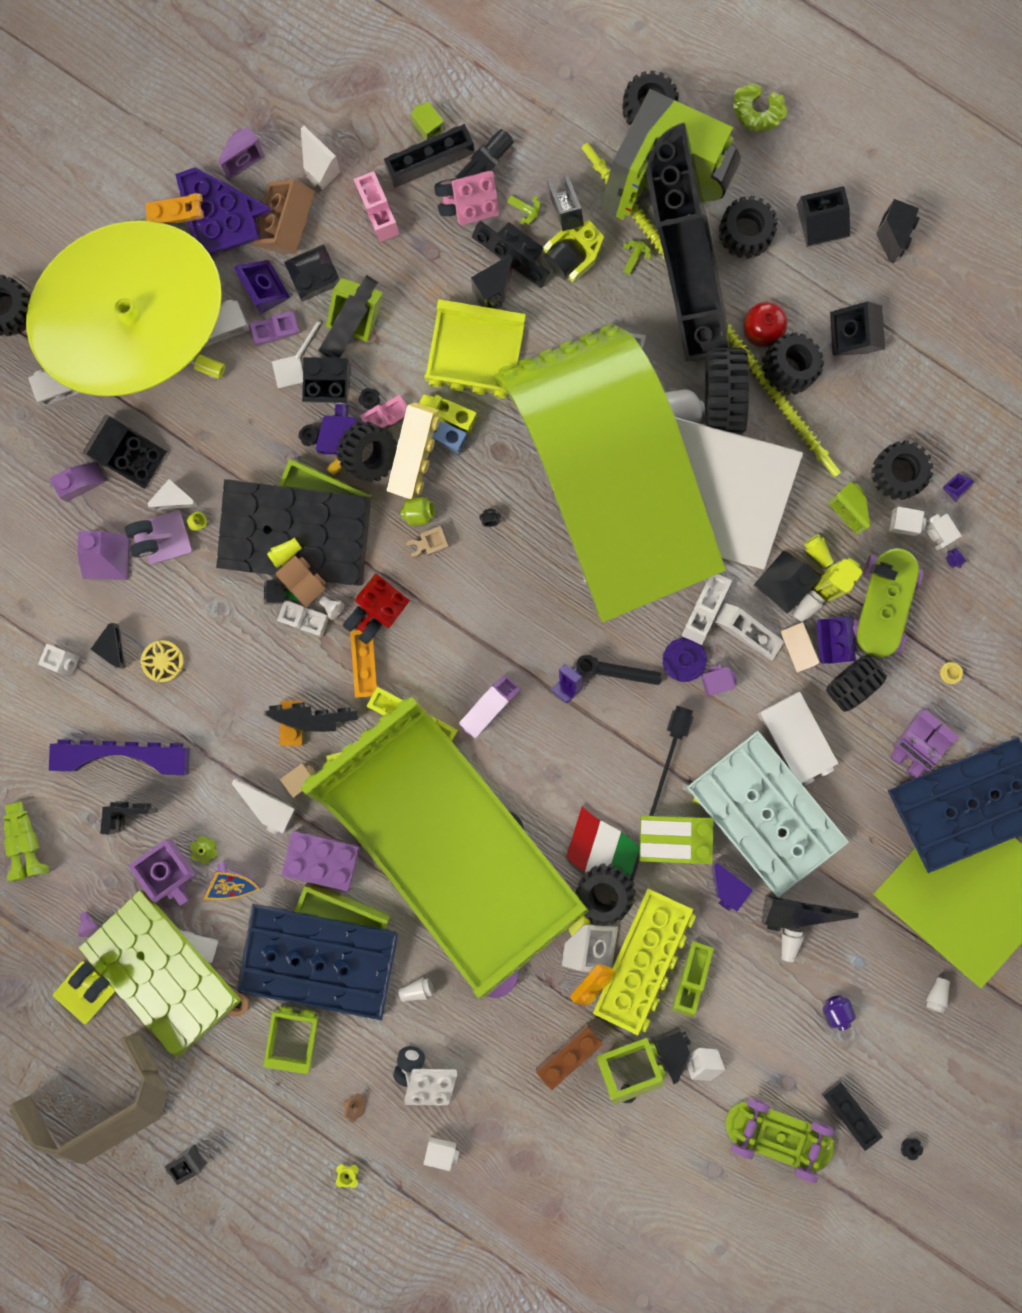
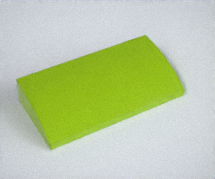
(306, 477)
(332, 905)

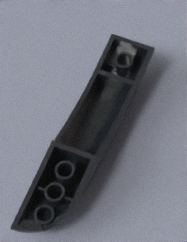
(687, 244)

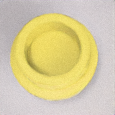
(951, 673)

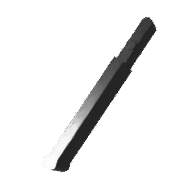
(348, 320)

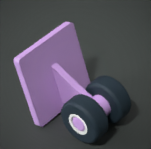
(159, 537)

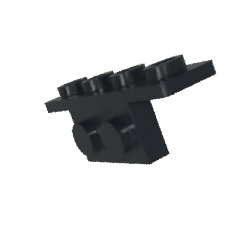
(516, 244)

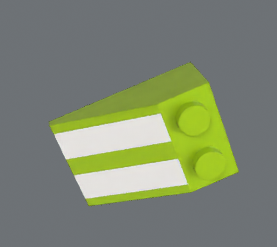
(676, 839)

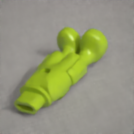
(20, 840)

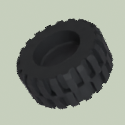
(727, 389)

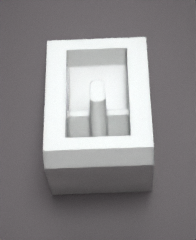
(171, 497)

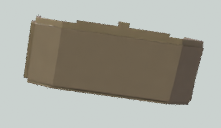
(110, 1132)

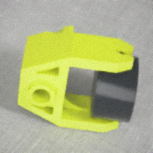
(563, 261)

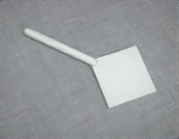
(289, 370)

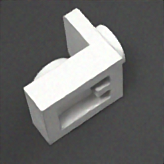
(58, 660)

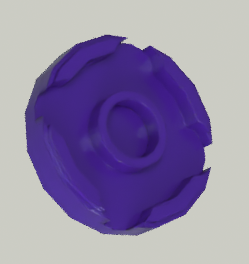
(684, 660)

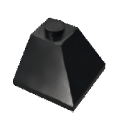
(786, 581)

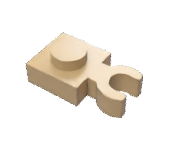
(432, 542)

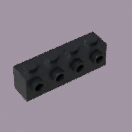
(429, 155)

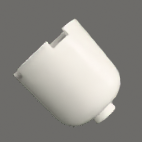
(686, 405)

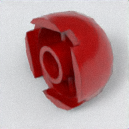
(765, 324)

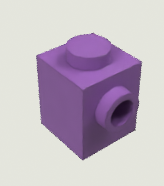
(718, 680)

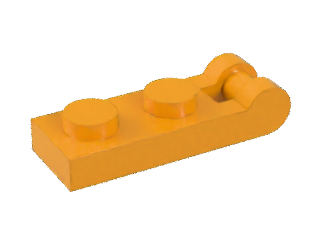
(175, 209)

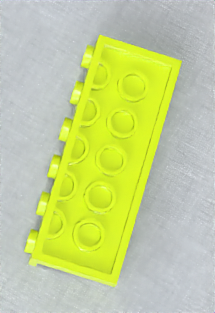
(645, 962)

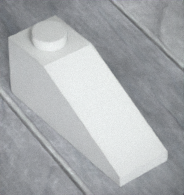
(748, 630)
(268, 809)

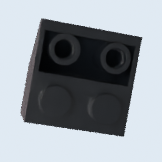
(824, 216)
(896, 228)
(326, 380)

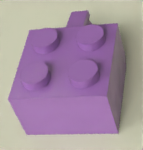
(163, 872)

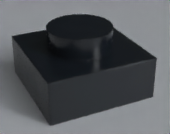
(884, 570)

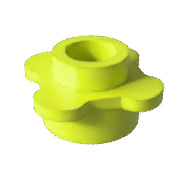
(342, 1181)

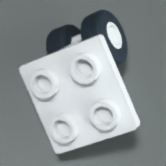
(423, 1085)

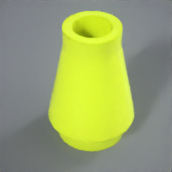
(818, 549)
(284, 552)

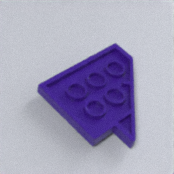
(227, 212)

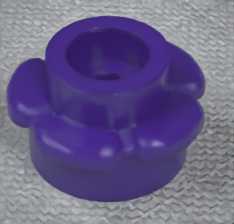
(955, 558)

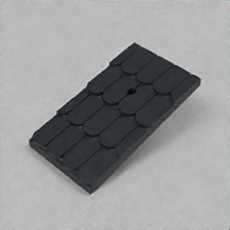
(325, 524)

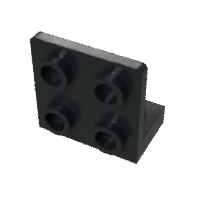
(112, 817)

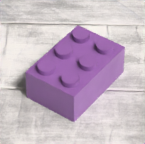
(321, 860)

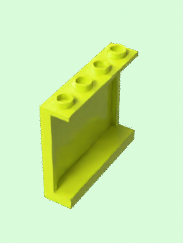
(472, 346)

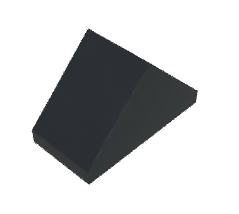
(110, 646)
(186, 1165)

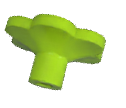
(208, 847)

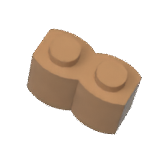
(300, 580)

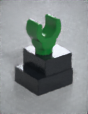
(276, 594)

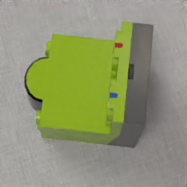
(710, 144)

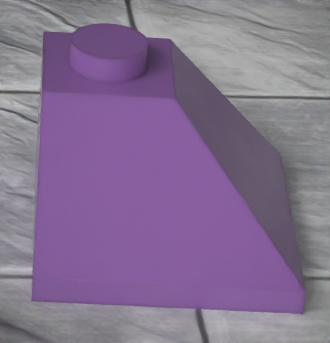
(240, 152)
(103, 555)

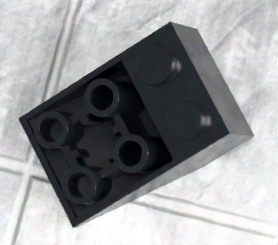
(124, 451)

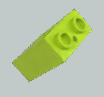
(288, 1063)
(636, 1090)

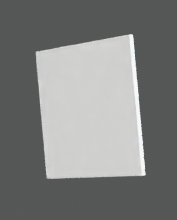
(741, 488)

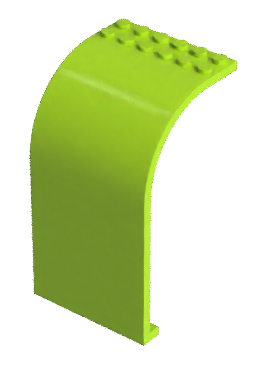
(615, 468)
(447, 846)

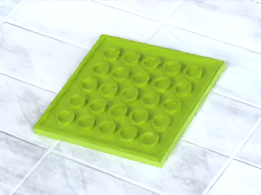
(964, 909)

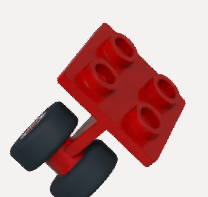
(380, 601)

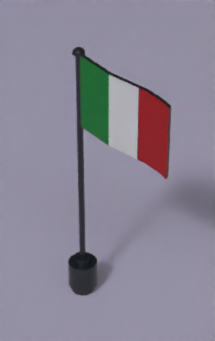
(599, 842)

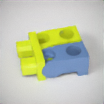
(455, 422)

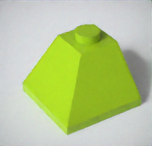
(852, 507)

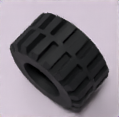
(640, 86)
(751, 210)
(16, 316)
(803, 353)
(352, 447)
(918, 463)
(856, 683)
(618, 881)

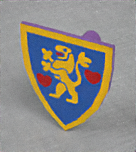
(229, 885)

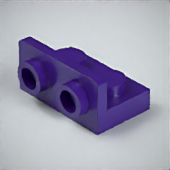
(836, 640)

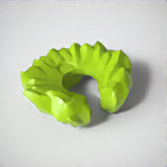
(754, 120)

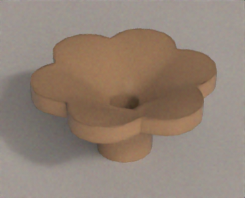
(354, 1107)

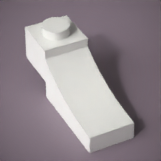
(706, 608)

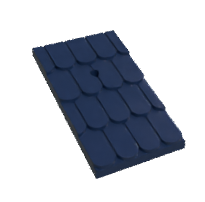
(953, 808)
(334, 965)

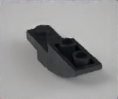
(301, 717)

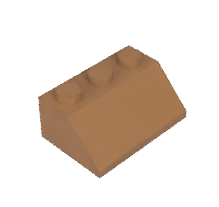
(284, 226)

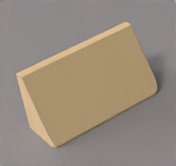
(799, 647)

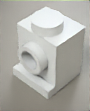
(942, 530)

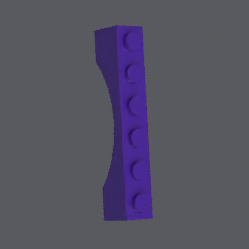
(72, 757)

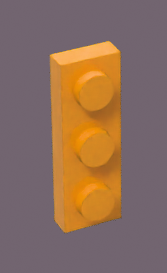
(363, 666)

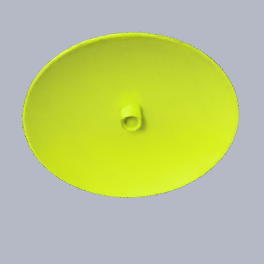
(124, 308)

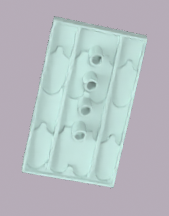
(756, 797)

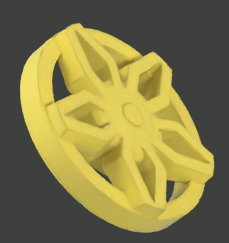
(162, 661)

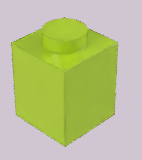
(427, 120)

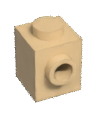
(296, 778)

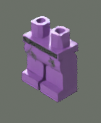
(922, 743)

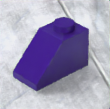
(729, 888)

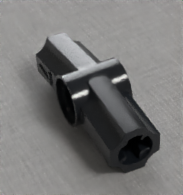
(487, 155)

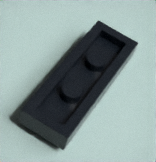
(852, 1115)

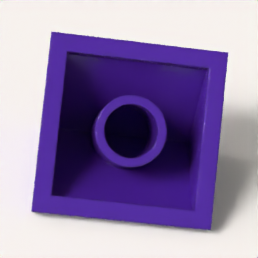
(262, 284)

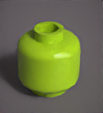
(418, 511)

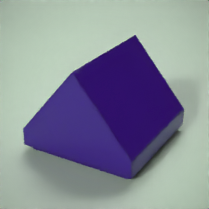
(958, 486)

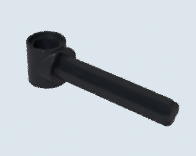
(618, 671)

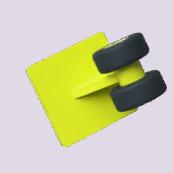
(84, 992)

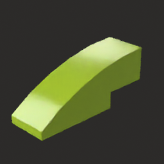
(692, 979)

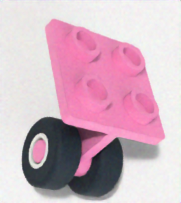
(468, 197)

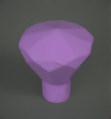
(87, 926)

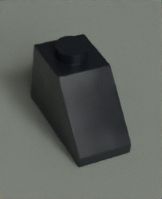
(674, 1051)

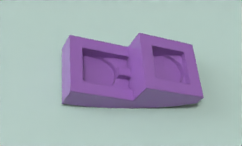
(273, 329)

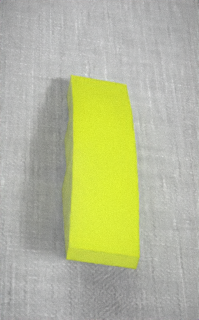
(386, 703)

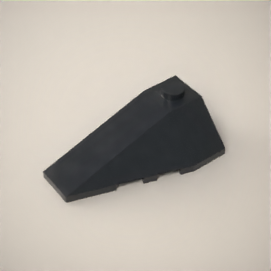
(787, 914)

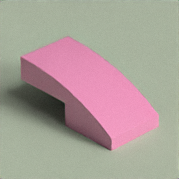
(387, 414)

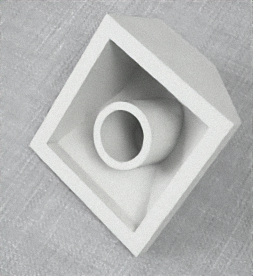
(318, 160)
(590, 947)

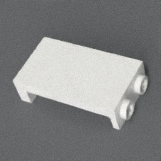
(798, 738)

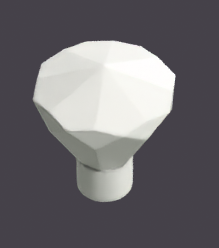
(332, 608)

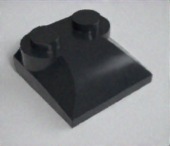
(312, 272)

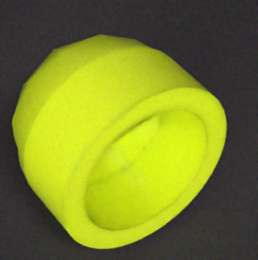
(196, 516)

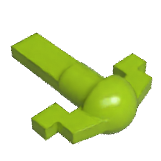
(532, 212)
(638, 246)

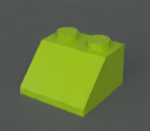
(340, 295)

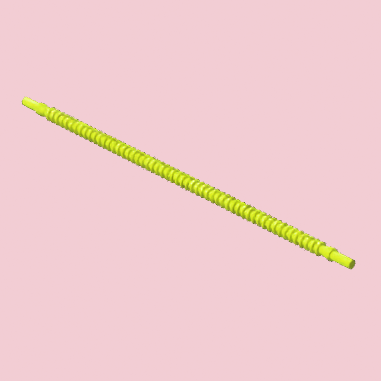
(821, 454)

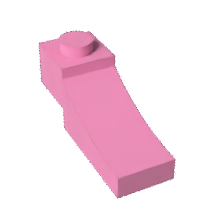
(376, 206)

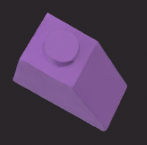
(77, 480)

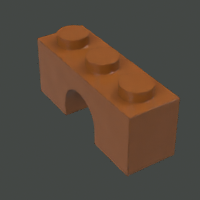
(573, 1054)

